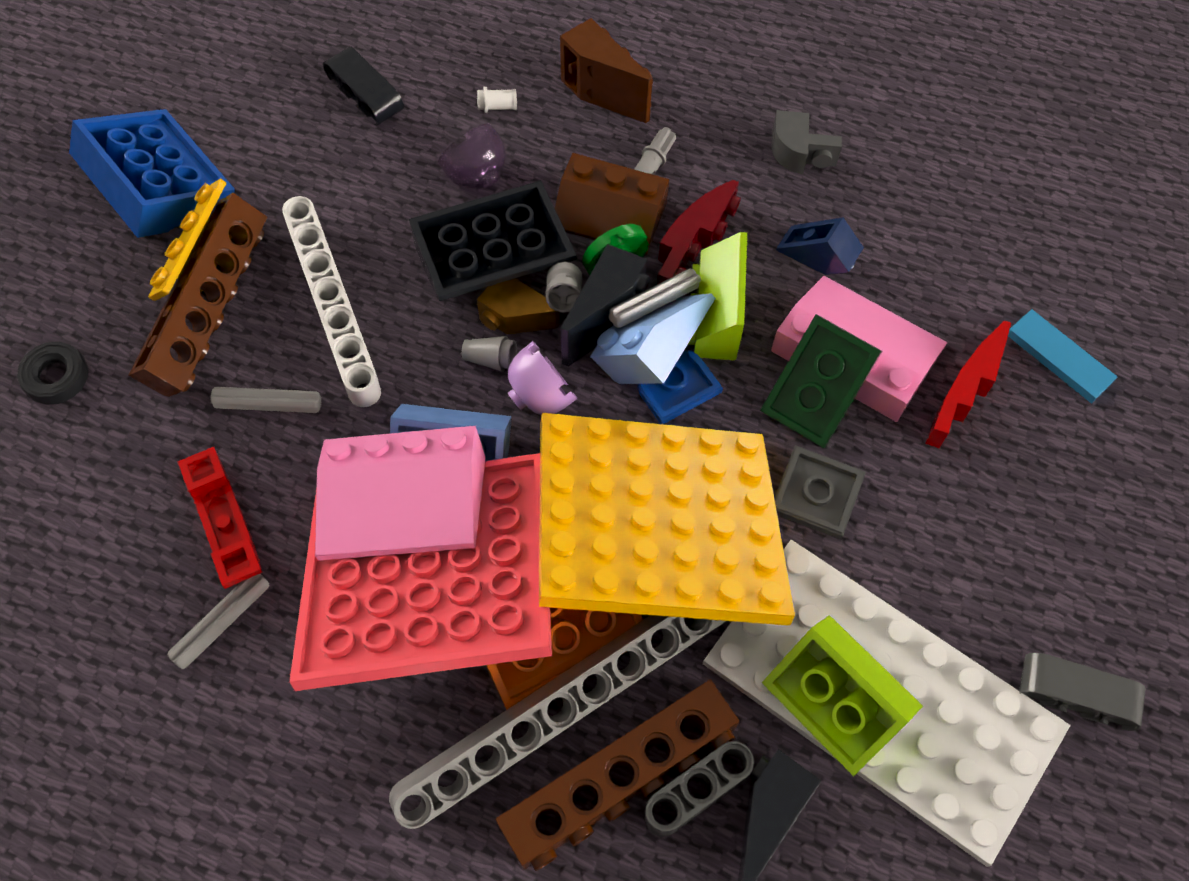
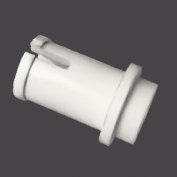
(496, 99)

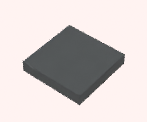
(818, 492)

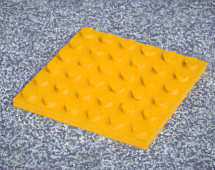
(659, 522)

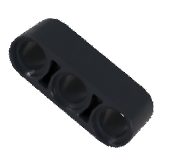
(364, 84)

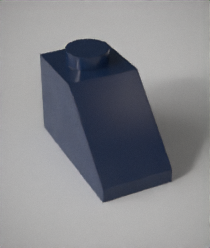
(822, 245)

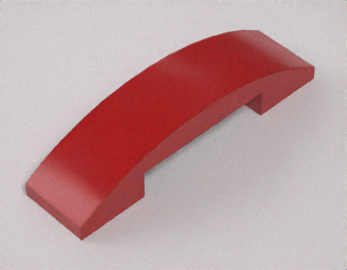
(221, 517)

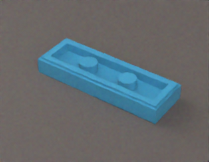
(1061, 356)

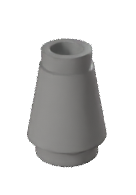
(490, 352)

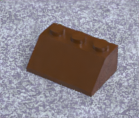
(605, 195)

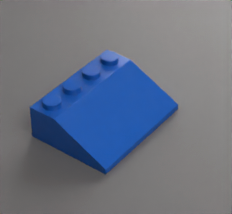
(144, 167)

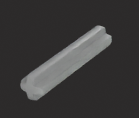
(654, 298)
(266, 399)
(217, 621)

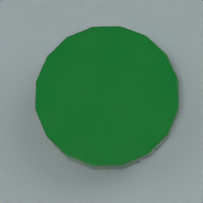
(626, 237)

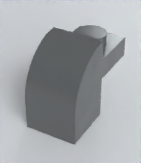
(795, 147)

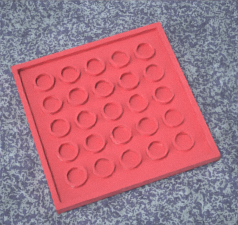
(434, 607)

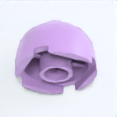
(537, 382)

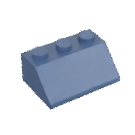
(491, 428)

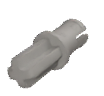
(655, 154)

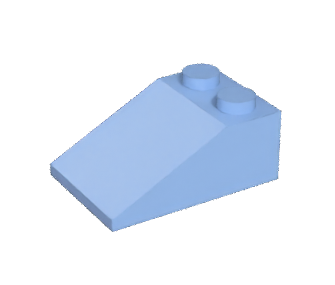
(652, 344)

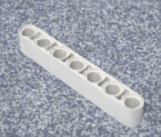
(315, 258)

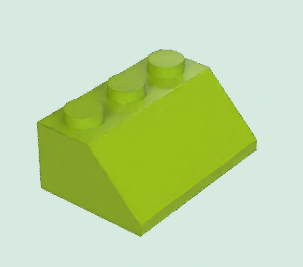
(724, 275)
(841, 694)

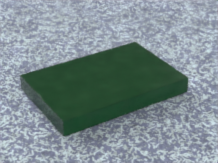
(821, 380)

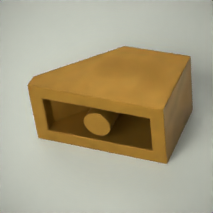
(515, 308)

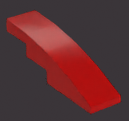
(973, 379)

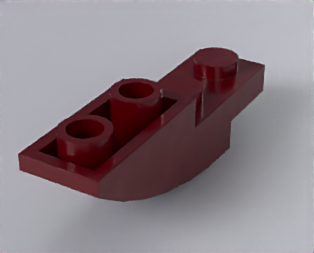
(697, 228)

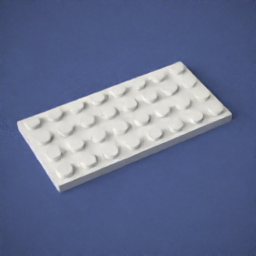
(963, 756)

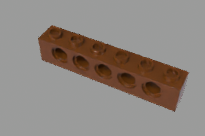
(154, 363)
(701, 706)

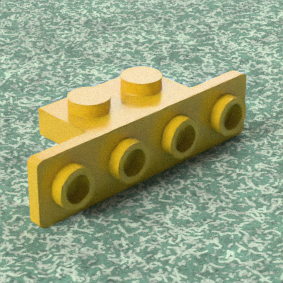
(180, 248)

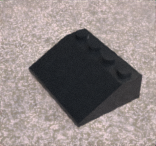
(490, 240)

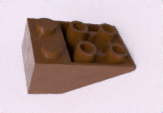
(604, 72)

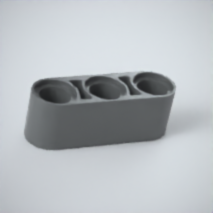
(1083, 689)
(711, 773)

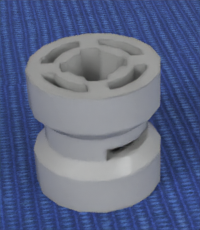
(563, 286)

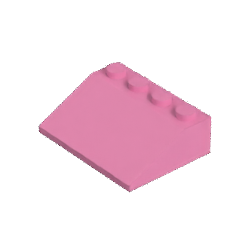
(906, 348)
(399, 493)

